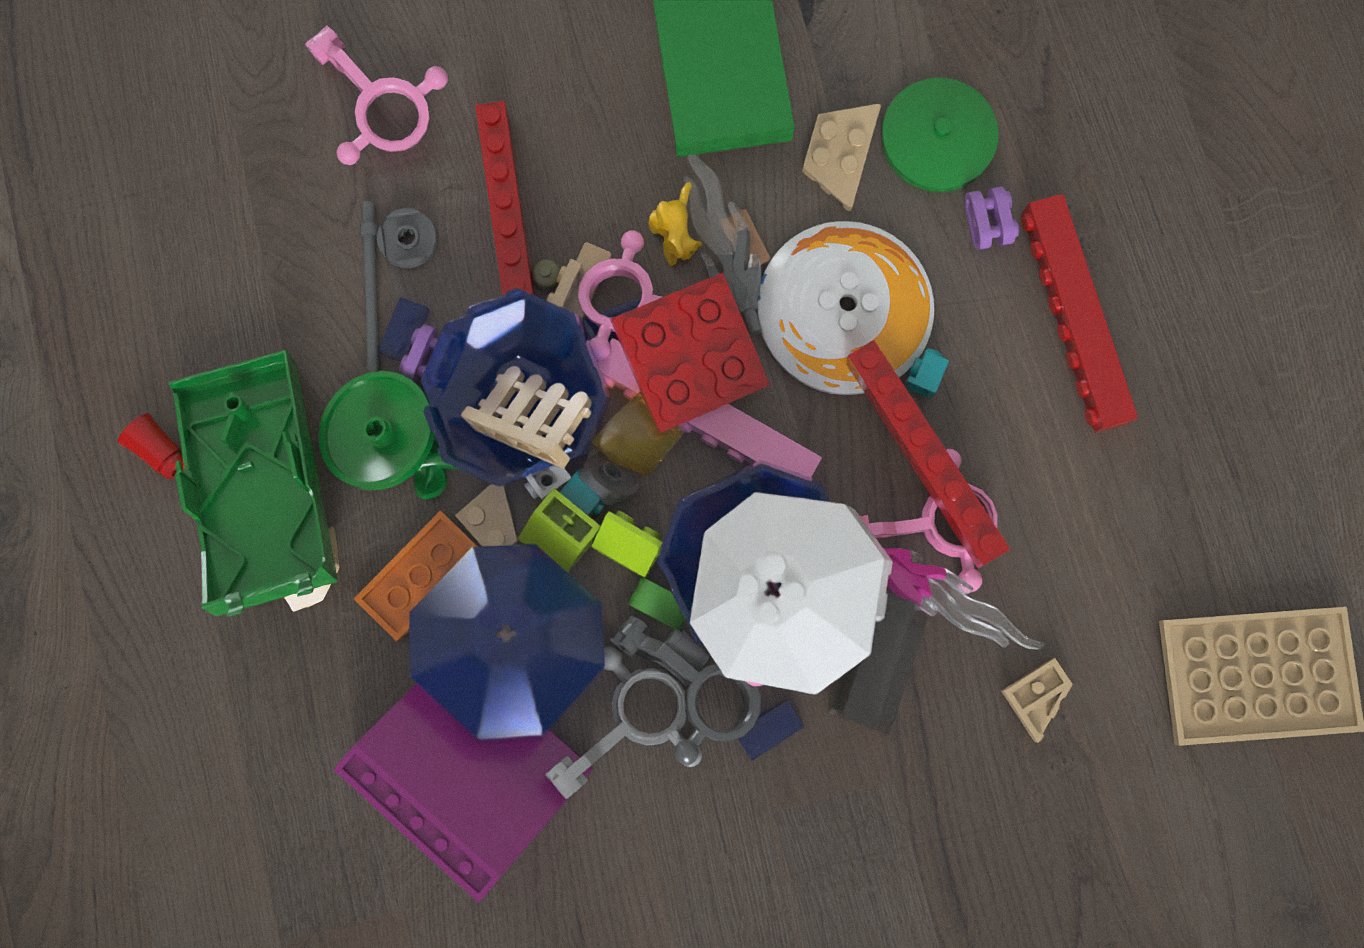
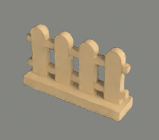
(530, 438)

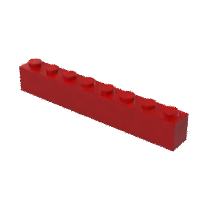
(504, 197)
(1078, 314)
(926, 454)

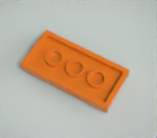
(413, 574)

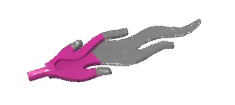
(941, 591)

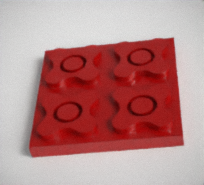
(690, 352)

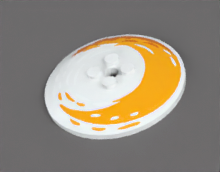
(803, 312)

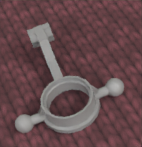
(568, 775)

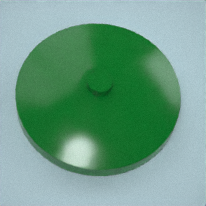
(939, 134)
(376, 431)

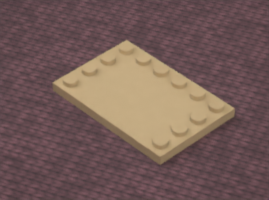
(1261, 676)

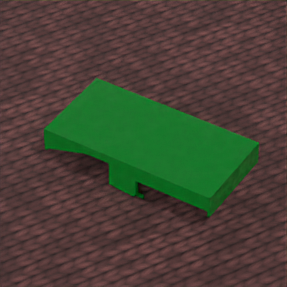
(723, 74)
(251, 484)

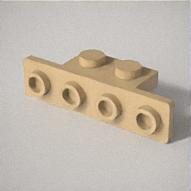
(571, 276)

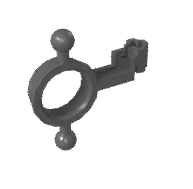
(633, 638)

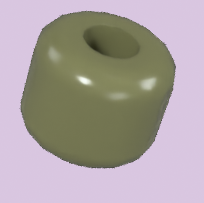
(545, 274)

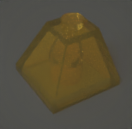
(633, 439)

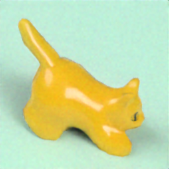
(671, 222)

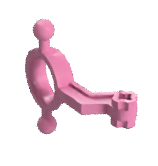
(328, 47)
(632, 243)
(927, 525)

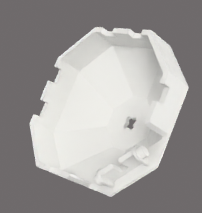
(828, 598)

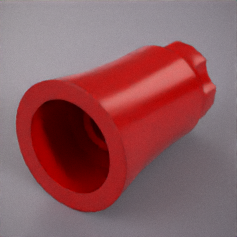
(152, 445)

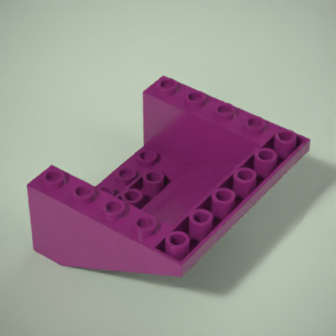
(454, 796)

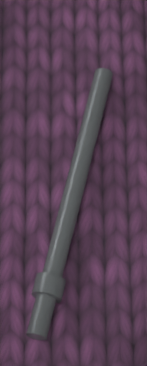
(368, 232)

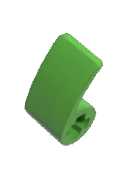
(657, 603)

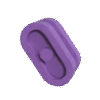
(999, 205)
(423, 343)

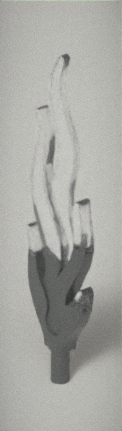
(726, 242)

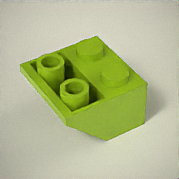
(560, 530)
(627, 543)

